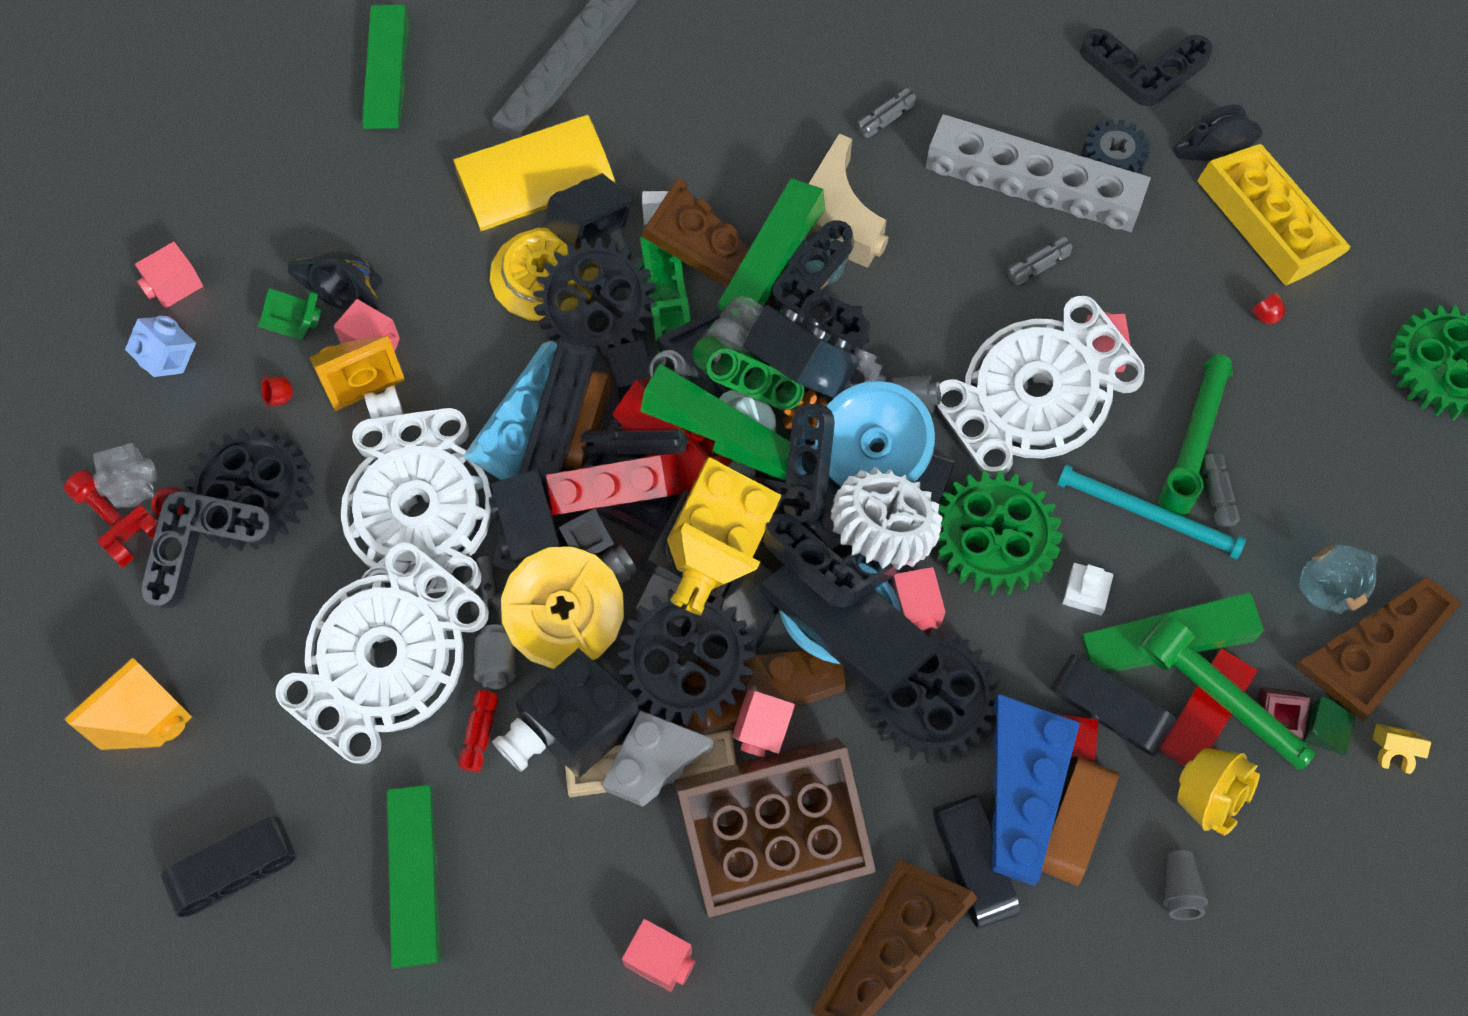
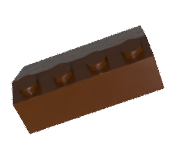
(774, 826)

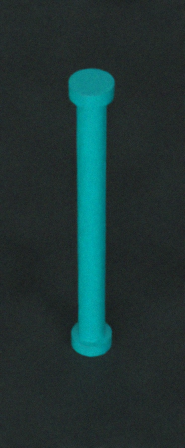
(1152, 512)

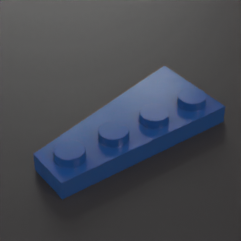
(1028, 783)

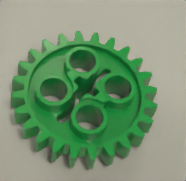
(1433, 357)
(995, 564)

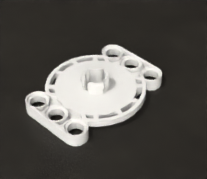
(1050, 355)
(389, 487)
(346, 656)

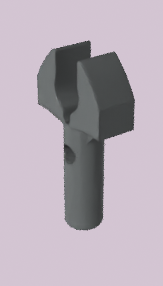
(487, 588)

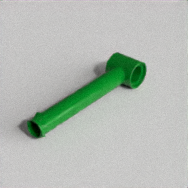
(1186, 473)
(1169, 646)

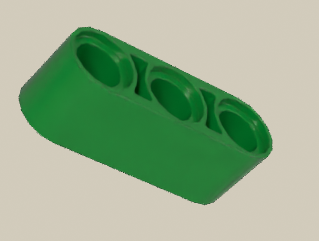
(733, 367)

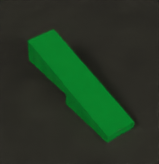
(385, 66)
(780, 236)
(670, 292)
(734, 433)
(1213, 625)
(413, 877)

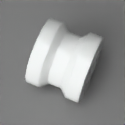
(384, 404)
(519, 744)

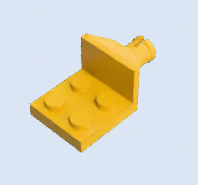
(718, 532)

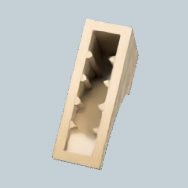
(845, 206)

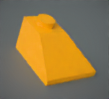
(357, 369)
(129, 712)

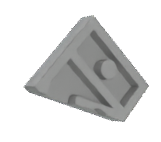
(652, 758)

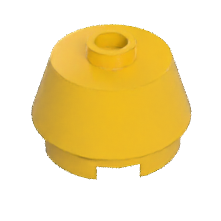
(1217, 787)

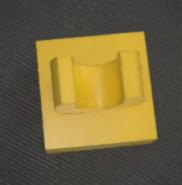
(1402, 742)

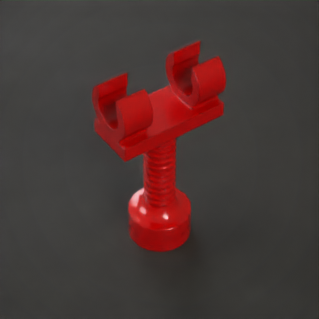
(82, 489)

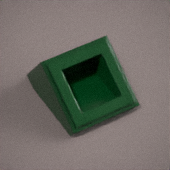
(1329, 726)

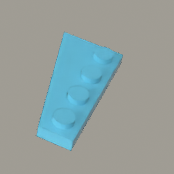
(506, 434)

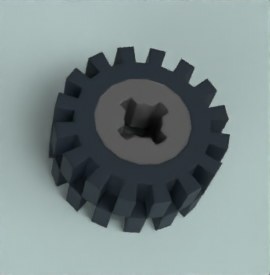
(1117, 146)

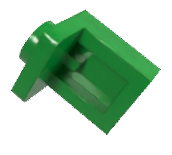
(289, 314)

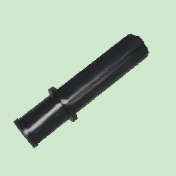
(621, 442)

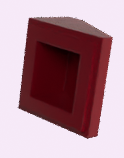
(1287, 707)

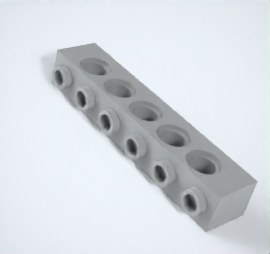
(1037, 173)

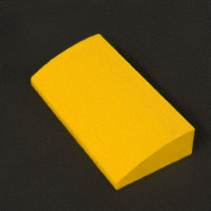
(524, 172)
(1272, 213)

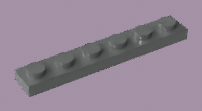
(560, 66)

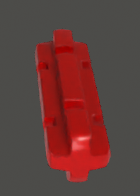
(478, 731)

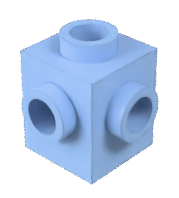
(160, 346)

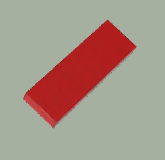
(1202, 716)

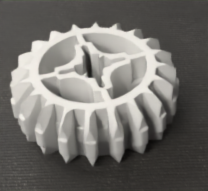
(910, 524)

